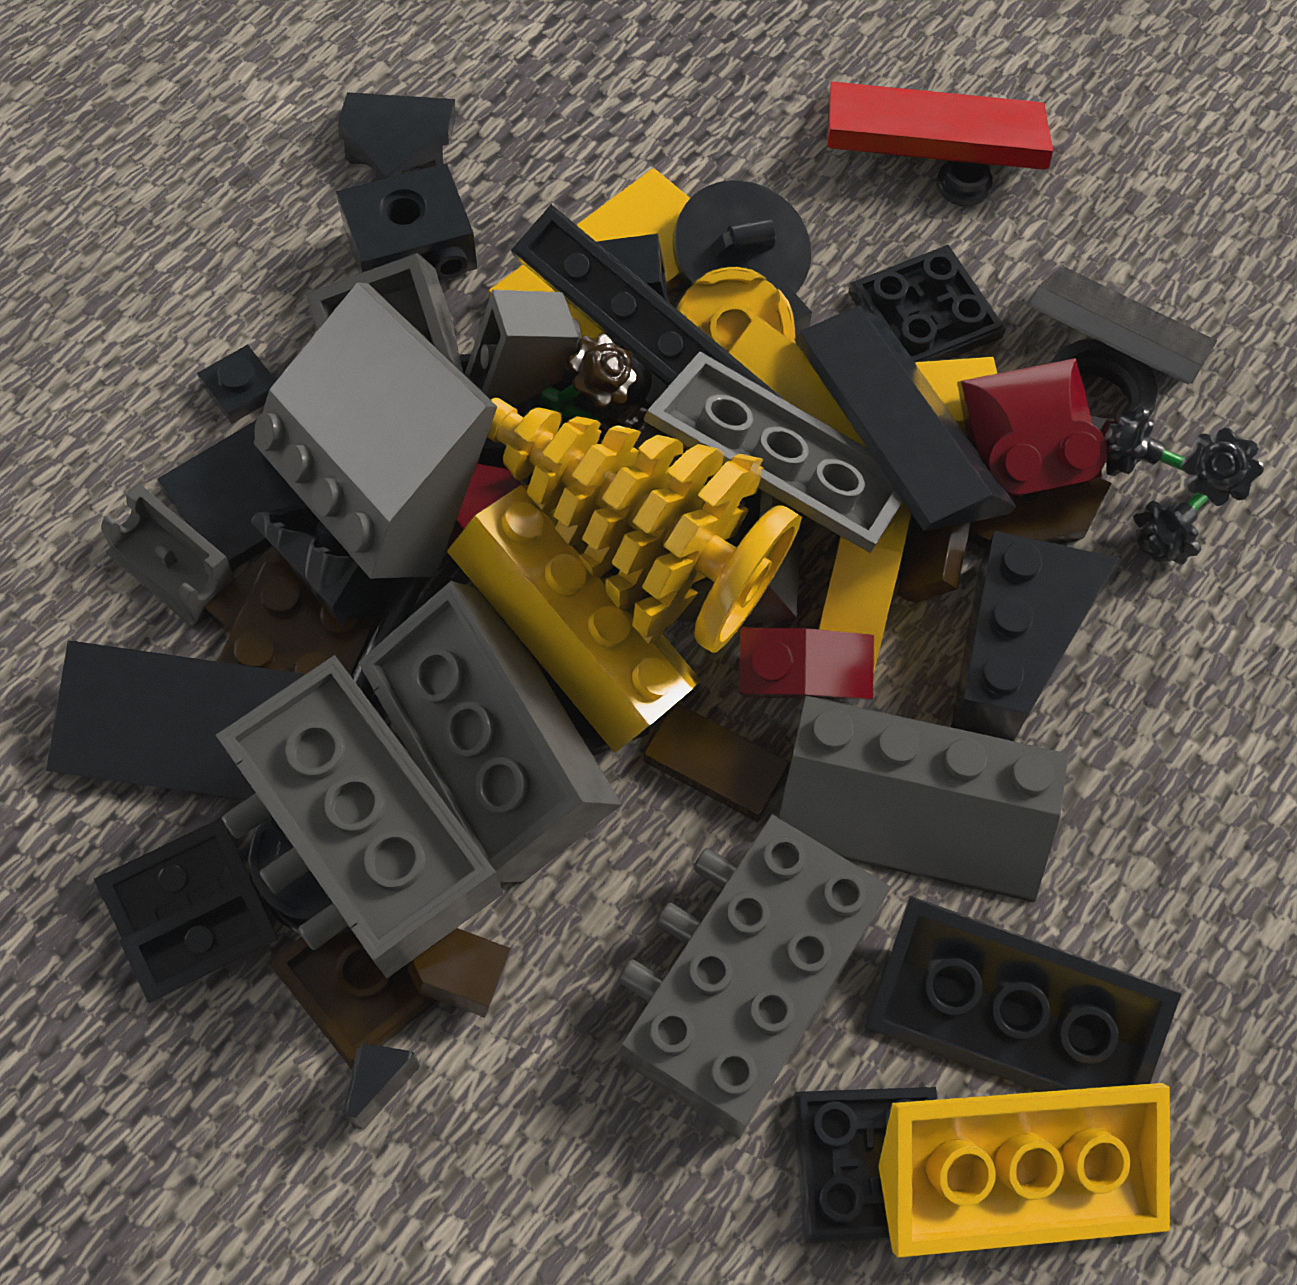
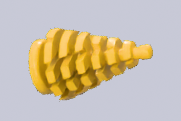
(651, 517)

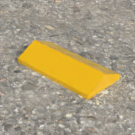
(1026, 1168)

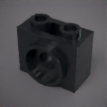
(408, 217)

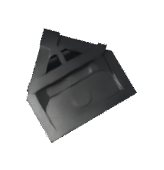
(395, 131)

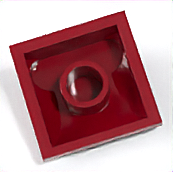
(1033, 427)

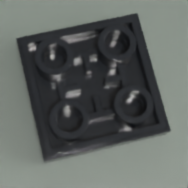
(930, 306)
(839, 1160)

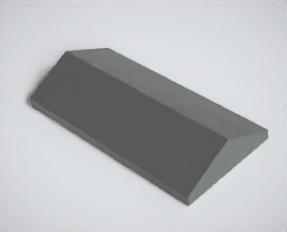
(801, 456)

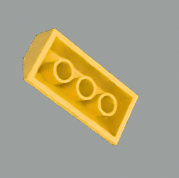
(570, 619)

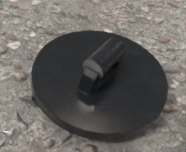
(744, 228)

